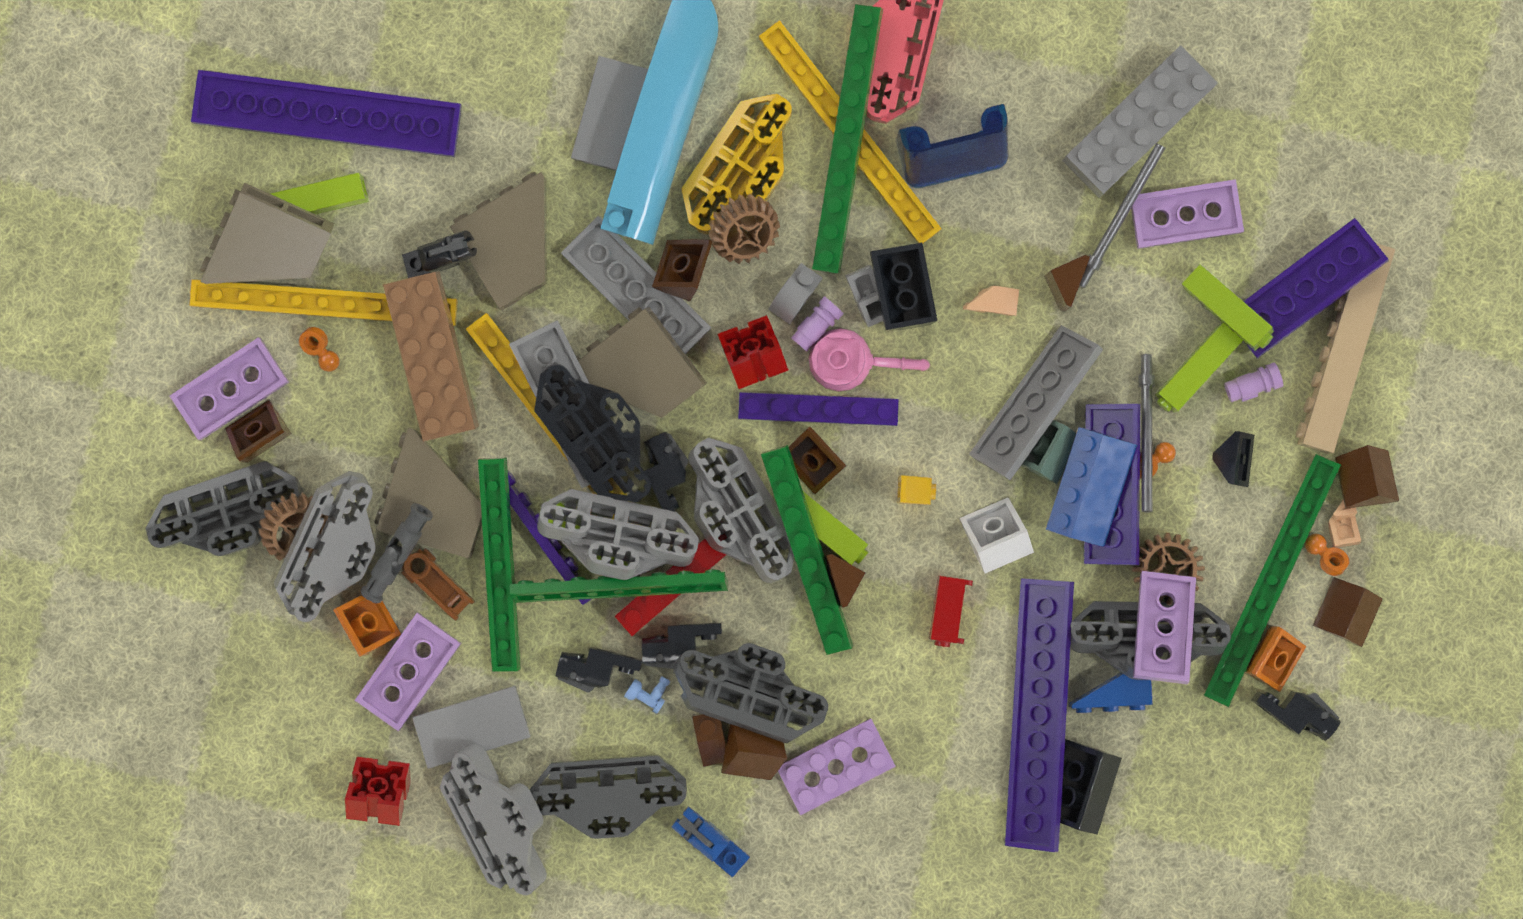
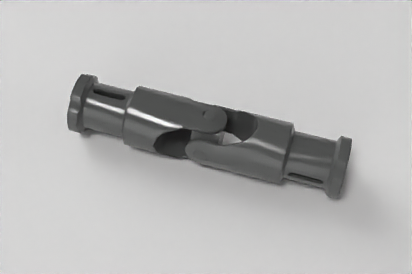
(394, 556)

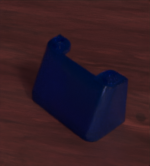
(957, 157)

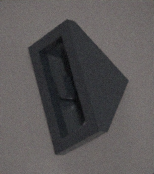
(1235, 458)

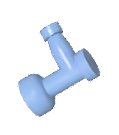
(652, 700)

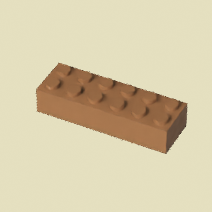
(431, 356)

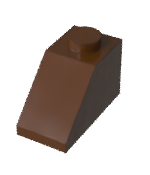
(709, 739)

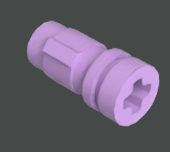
(815, 326)
(1250, 384)

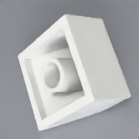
(997, 535)

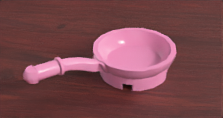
(843, 360)

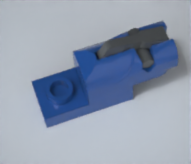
(710, 841)

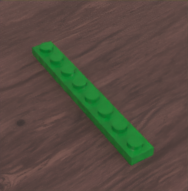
(807, 550)
(499, 564)
(608, 587)

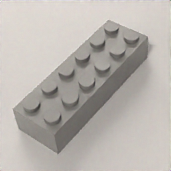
(1139, 121)

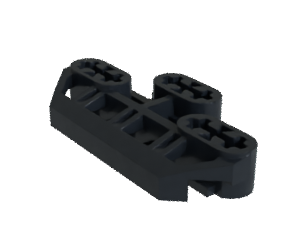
(600, 433)

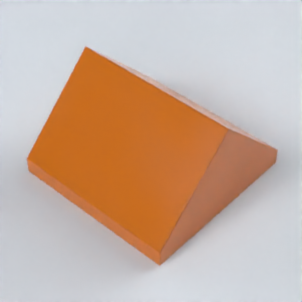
(367, 624)
(1275, 657)

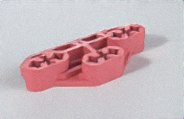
(894, 51)

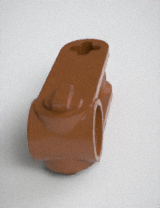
(437, 583)

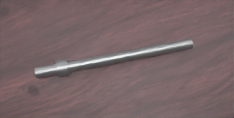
(1095, 259)
(1146, 382)

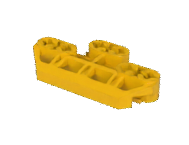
(744, 163)

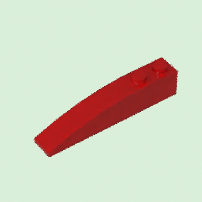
(645, 608)

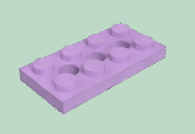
(1196, 198)
(211, 384)
(1148, 636)
(426, 671)
(830, 784)

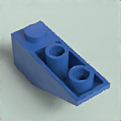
(1114, 693)

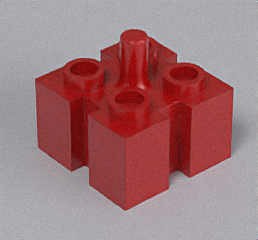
(753, 352)
(377, 791)

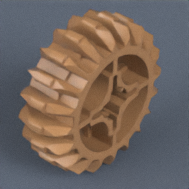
(750, 214)
(288, 515)
(1164, 557)

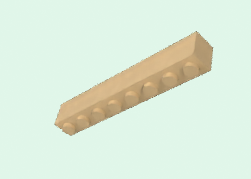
(1342, 361)

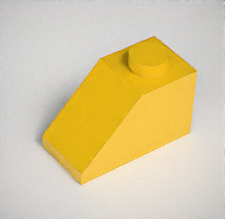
(915, 490)

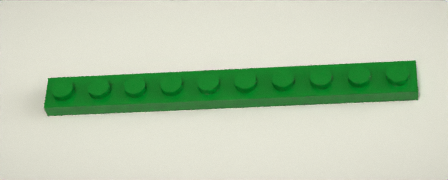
(847, 138)
(1272, 580)

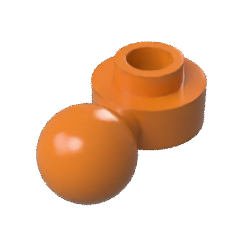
(327, 360)
(1163, 453)
(1317, 544)

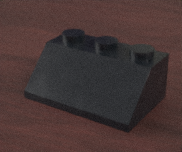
(903, 287)
(1086, 786)

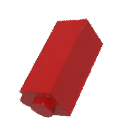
(947, 610)

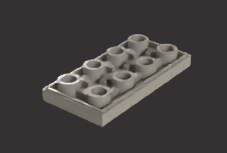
(608, 112)
(484, 720)

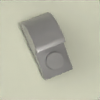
(795, 293)
(865, 294)

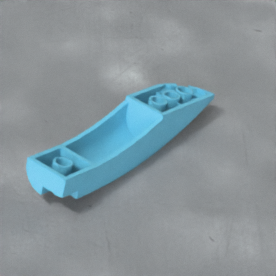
(662, 120)

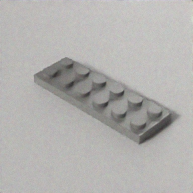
(628, 282)
(539, 352)
(1035, 402)

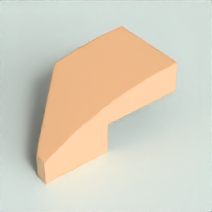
(995, 300)
(1344, 527)

